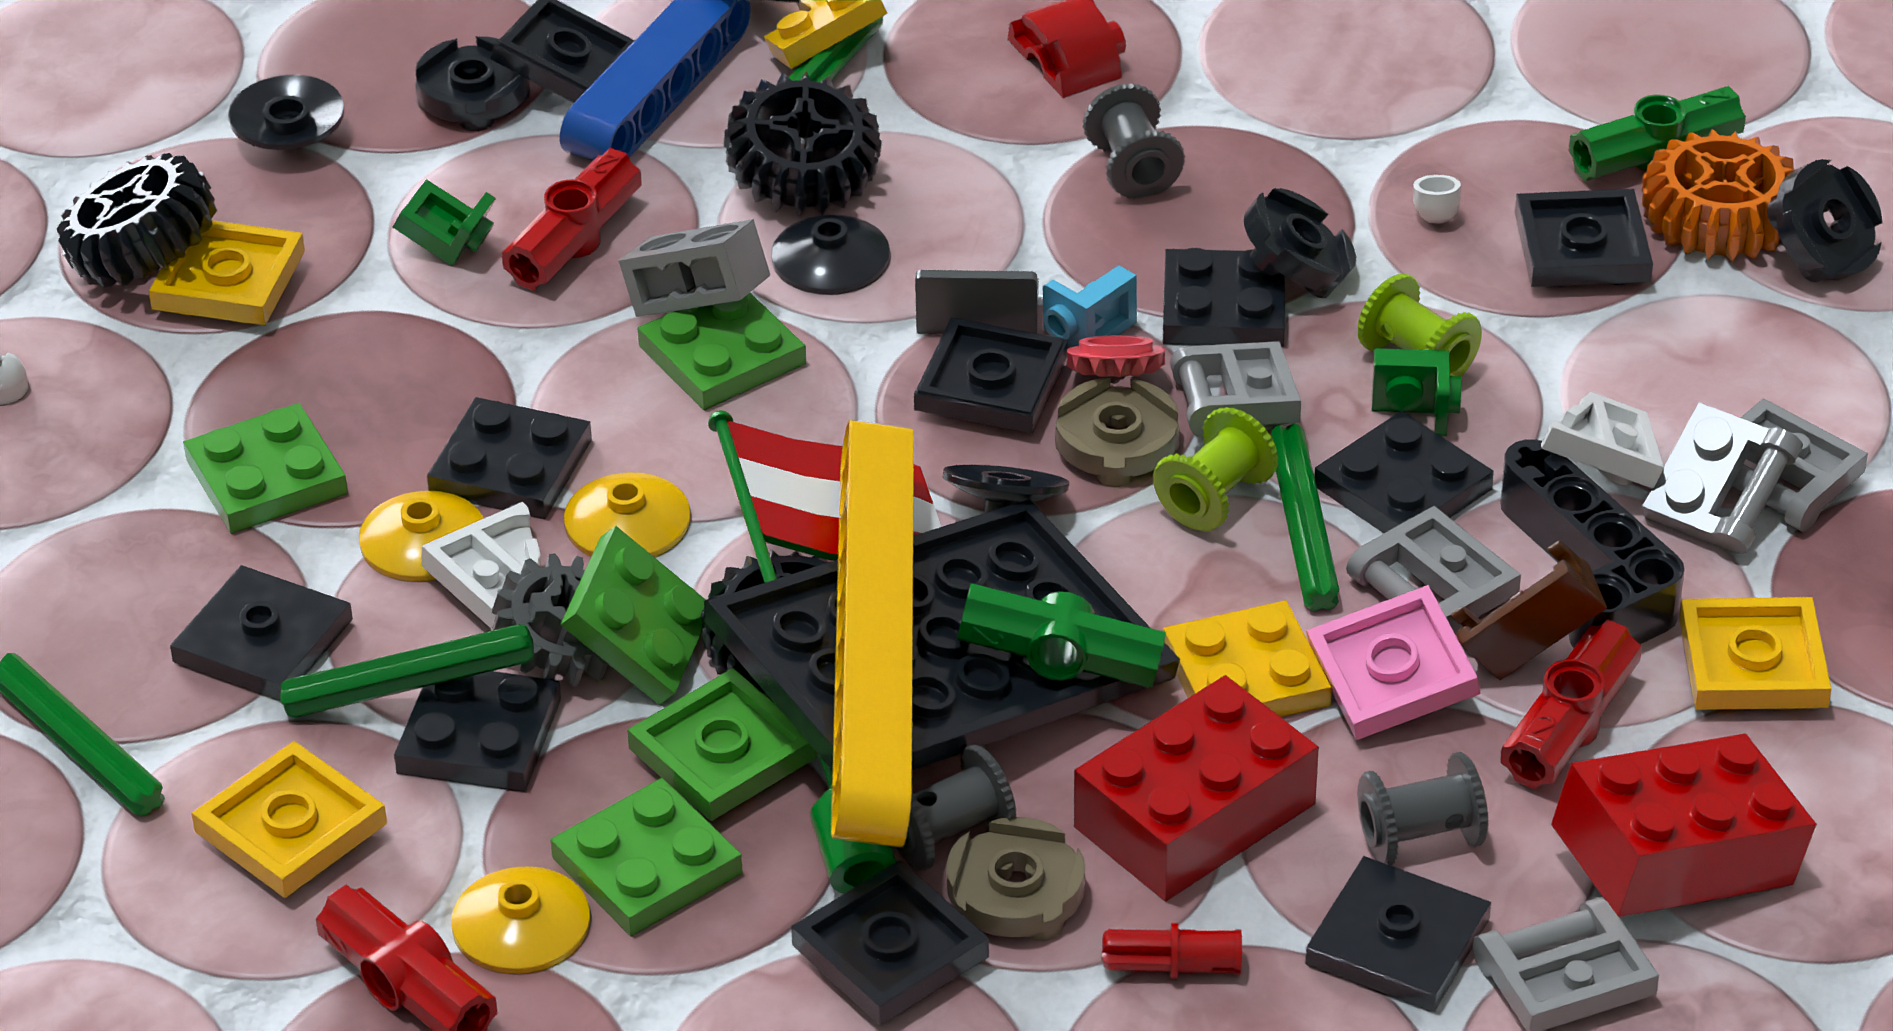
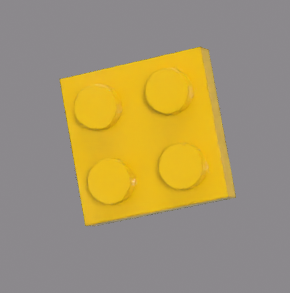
(230, 274)
(1258, 651)
(1754, 653)
(289, 818)

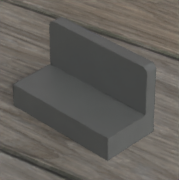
(984, 297)

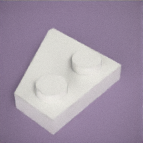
(1609, 438)
(479, 556)

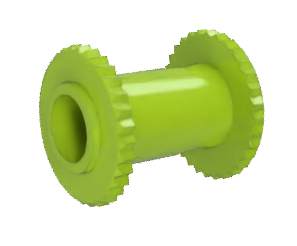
(1399, 318)
(1233, 452)

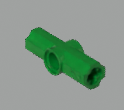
(1654, 122)
(1061, 636)

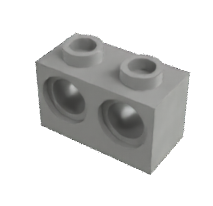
(694, 268)

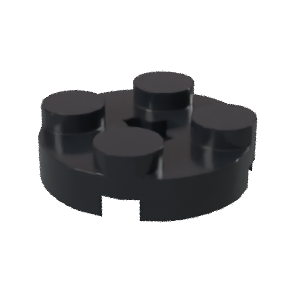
(467, 84)
(1802, 227)
(1296, 242)

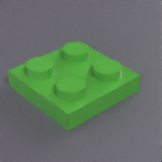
(721, 348)
(265, 467)
(636, 615)
(720, 744)
(646, 856)

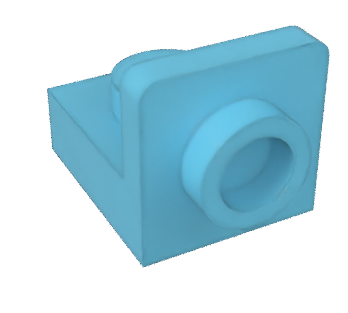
(1097, 310)

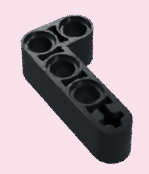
(1631, 565)

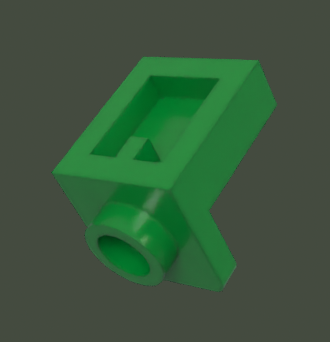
(1415, 383)

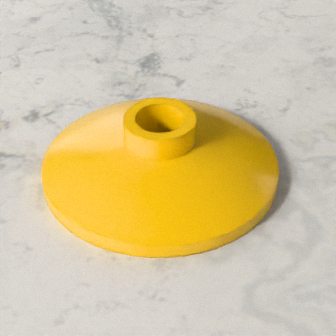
(637, 503)
(399, 527)
(520, 920)

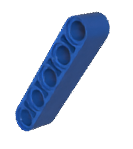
(653, 76)

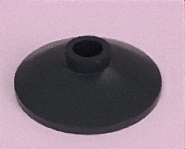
(286, 112)
(830, 254)
(1004, 485)

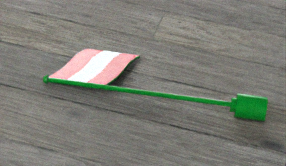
(792, 501)

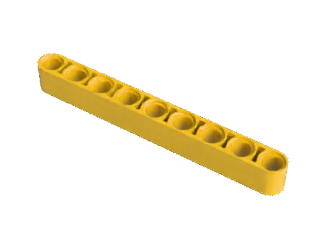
(874, 637)

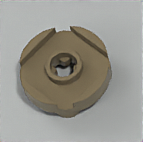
(1116, 454)
(1016, 909)

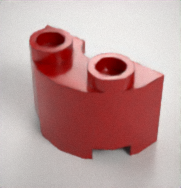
(1071, 44)

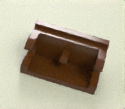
(1534, 616)

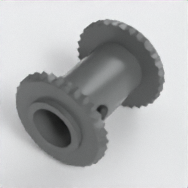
(1126, 123)
(955, 805)
(1423, 808)

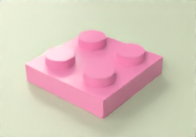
(1393, 662)

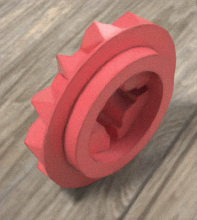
(1115, 356)

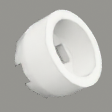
(1437, 197)
(12, 379)

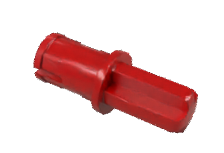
(1173, 950)

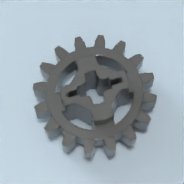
(549, 596)

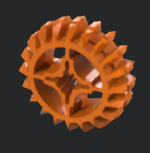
(1715, 194)

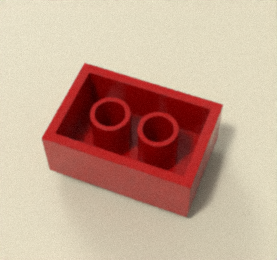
(1195, 787)
(1682, 824)

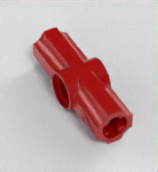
(571, 219)
(1570, 704)
(404, 963)

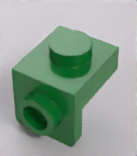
(444, 222)

